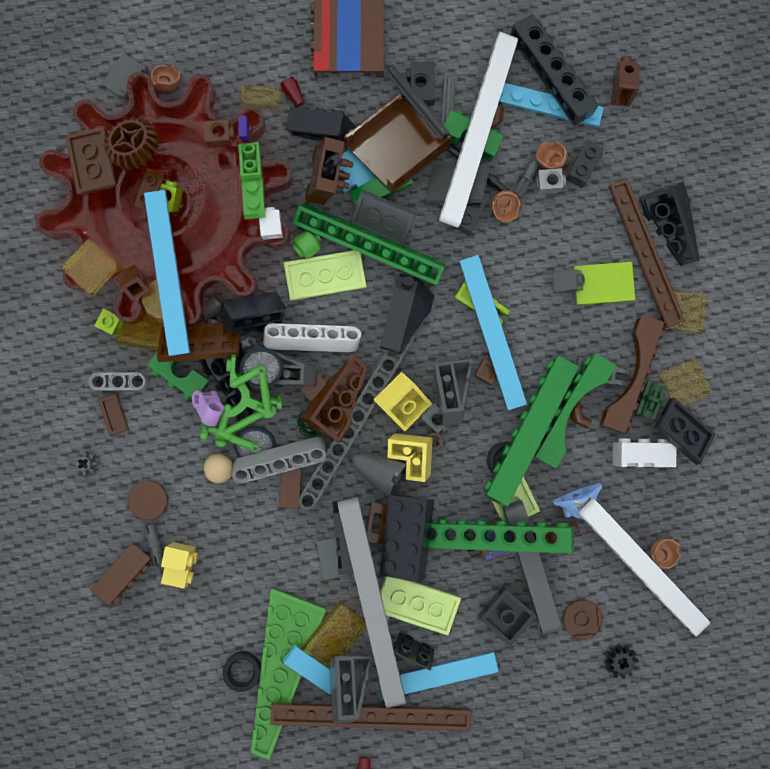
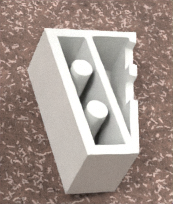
(644, 453)

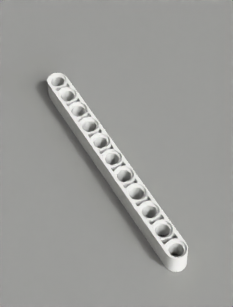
(478, 130)

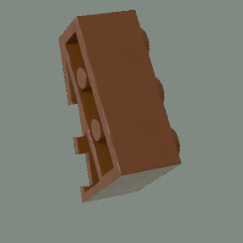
(121, 576)

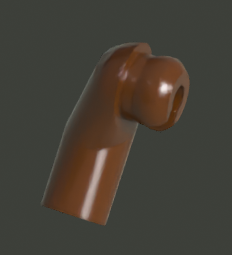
(578, 418)

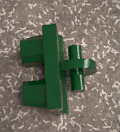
(651, 400)

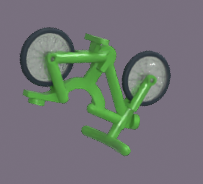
(261, 369)

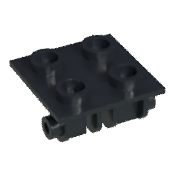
(414, 651)

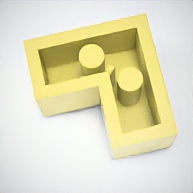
(417, 453)
(178, 564)

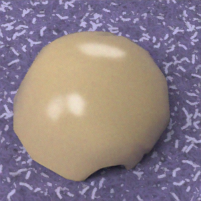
(218, 468)

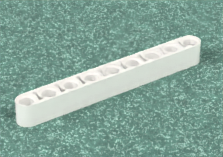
(644, 567)

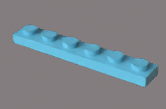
(540, 103)

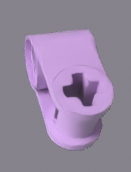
(208, 406)

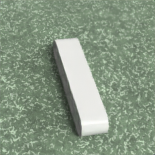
(311, 337)

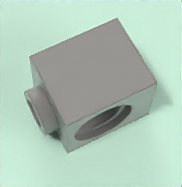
(542, 184)

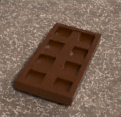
(205, 342)

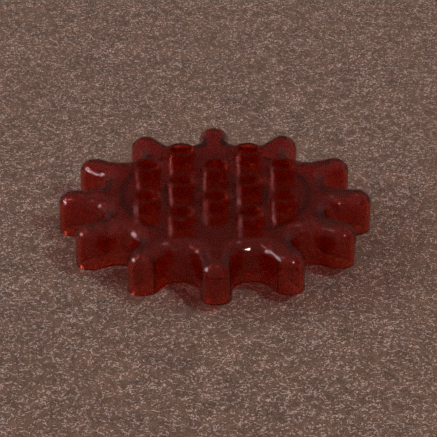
(210, 224)

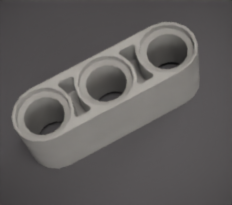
(110, 381)

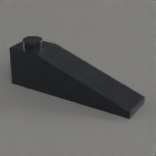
(673, 216)
(408, 309)
(217, 368)

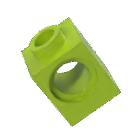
(176, 192)
(108, 322)

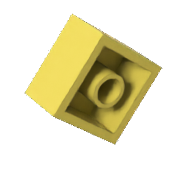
(403, 401)

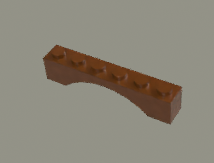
(645, 337)

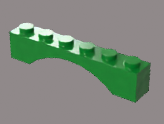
(595, 373)

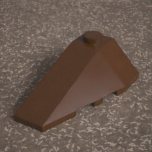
(334, 404)

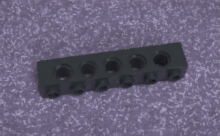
(553, 79)

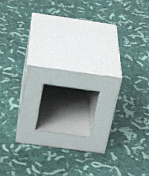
(271, 225)

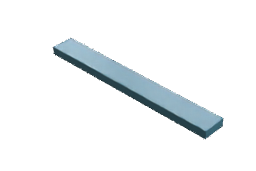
(167, 272)
(493, 332)

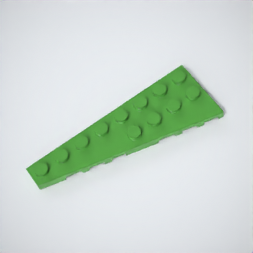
(288, 623)

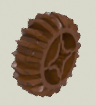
(119, 146)

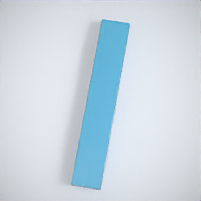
(448, 672)

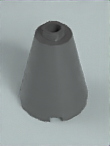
(380, 471)

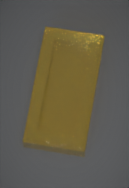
(260, 96)

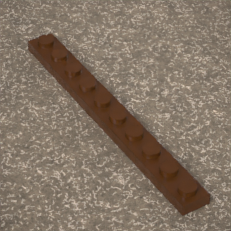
(373, 717)

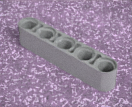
(279, 460)

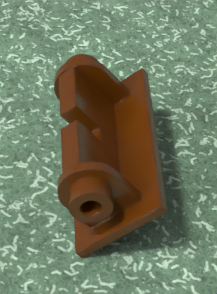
(151, 182)

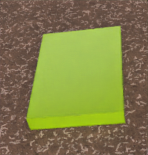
(606, 283)

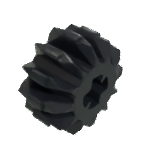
(626, 667)

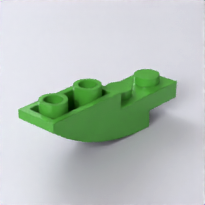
(252, 180)

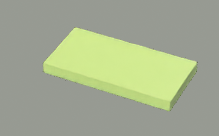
(325, 275)
(419, 604)

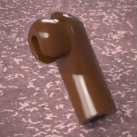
(498, 117)

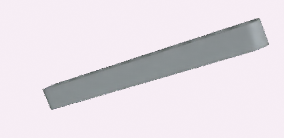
(371, 602)

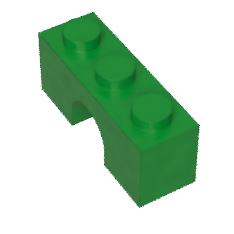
(457, 126)
(188, 384)

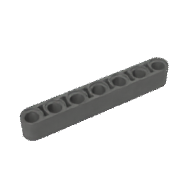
(534, 574)

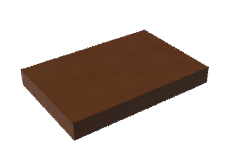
(90, 162)

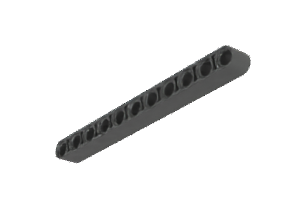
(356, 426)

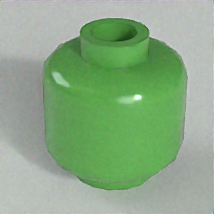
(306, 244)

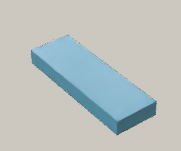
(308, 668)

